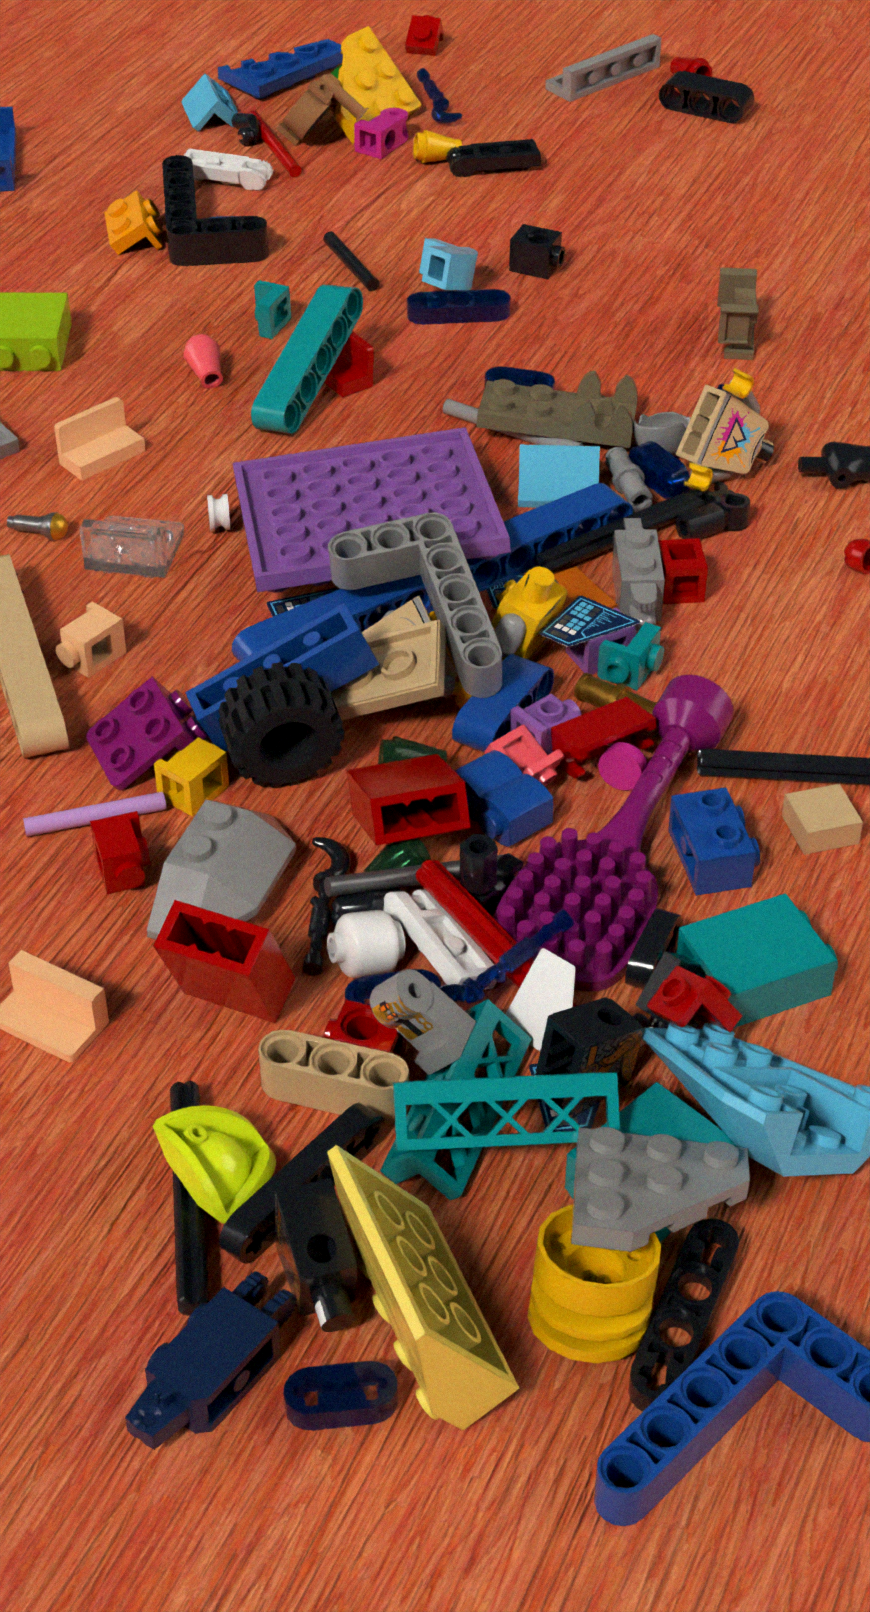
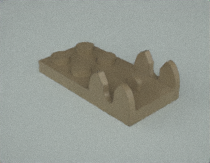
(562, 414)

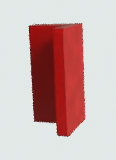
(353, 367)

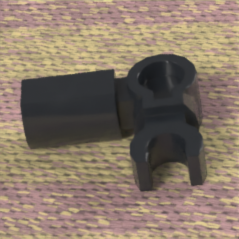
(720, 511)
(483, 874)

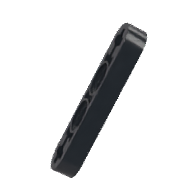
(252, 1225)
(683, 1313)

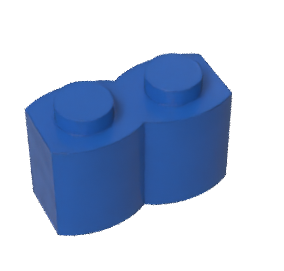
(505, 799)

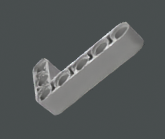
(431, 549)

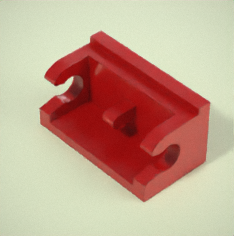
(597, 730)

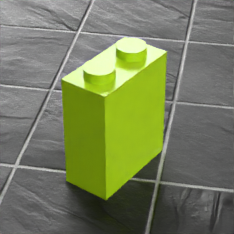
(33, 331)

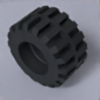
(277, 698)

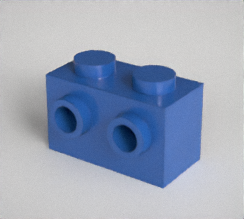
(712, 841)

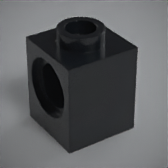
(536, 251)

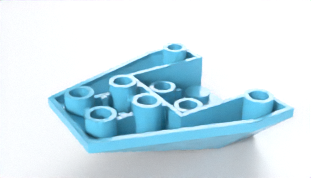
(766, 1103)

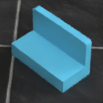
(205, 100)

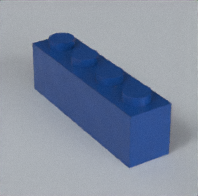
(326, 644)

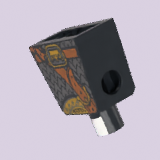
(591, 1040)
(316, 1253)

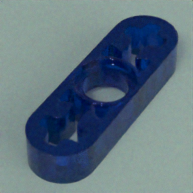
(458, 306)

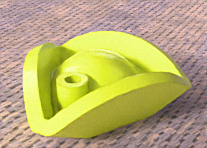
(215, 1156)

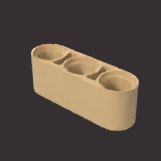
(329, 1073)

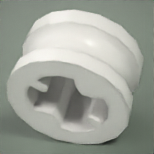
(218, 512)

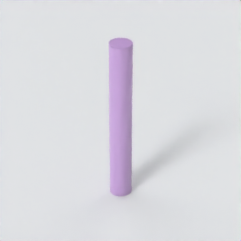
(83, 815)

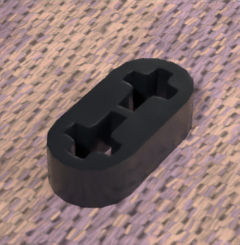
(658, 936)

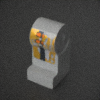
(423, 1018)

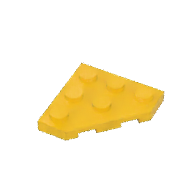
(371, 80)

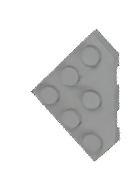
(647, 1183)

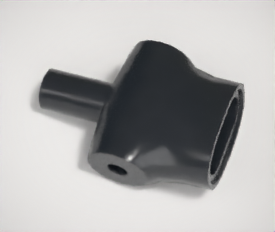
(840, 462)

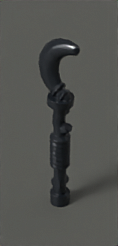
(321, 912)

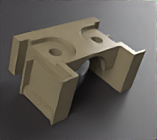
(737, 312)

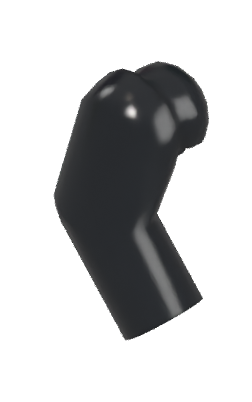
(359, 902)

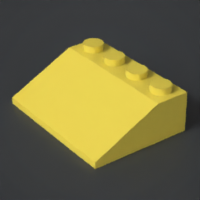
(421, 1295)

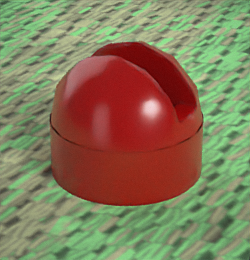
(858, 555)

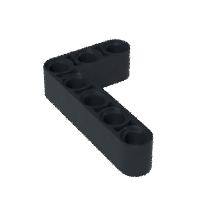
(206, 239)

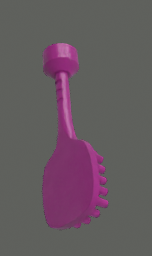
(605, 875)

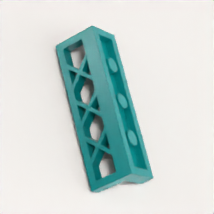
(502, 1089)
(425, 1120)

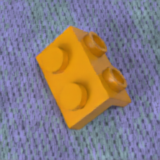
(132, 220)

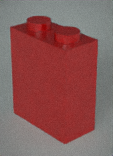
(408, 799)
(225, 961)

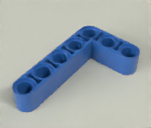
(731, 1392)

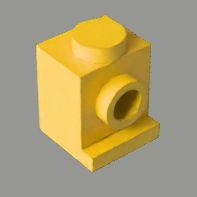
(193, 776)

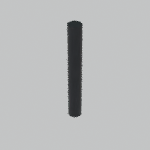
(351, 261)

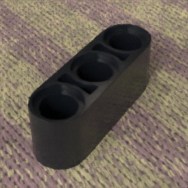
(719, 91)

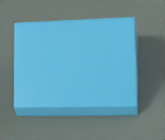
(555, 472)

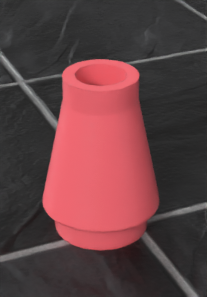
(203, 357)

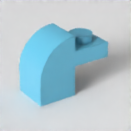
(447, 265)

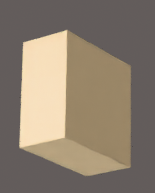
(822, 819)

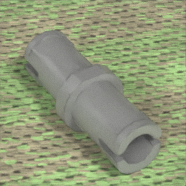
(628, 478)

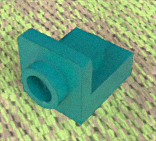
(271, 308)

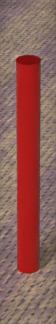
(277, 147)

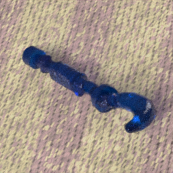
(440, 103)
(472, 990)

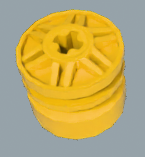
(587, 1298)

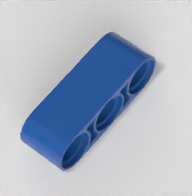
(488, 718)

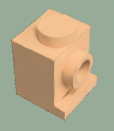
(92, 641)

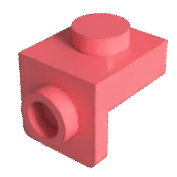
(528, 754)

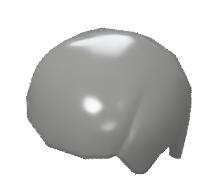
(662, 428)

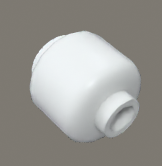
(366, 943)

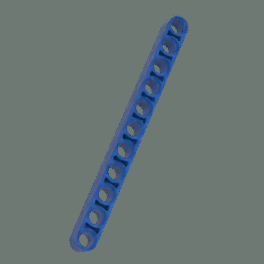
(528, 535)

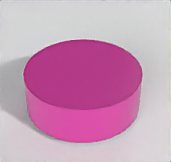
(622, 765)

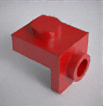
(424, 35)
(688, 994)

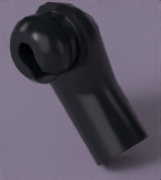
(247, 127)

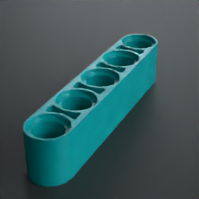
(307, 359)

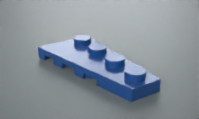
(282, 68)

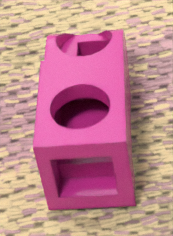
(381, 134)

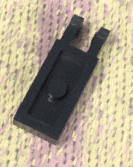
(493, 156)

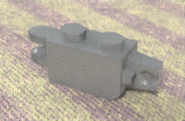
(638, 572)

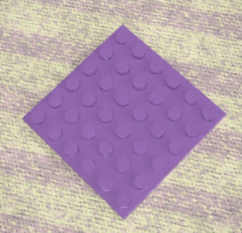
(308, 497)

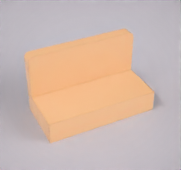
(96, 439)
(52, 1007)

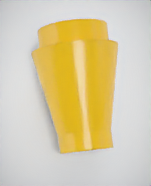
(432, 146)

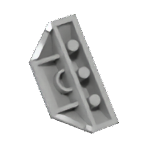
(223, 863)

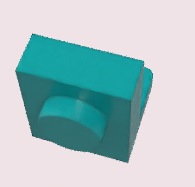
(632, 662)

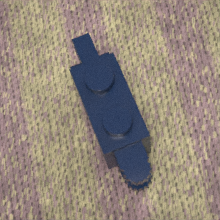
(211, 1362)

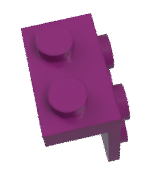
(142, 732)

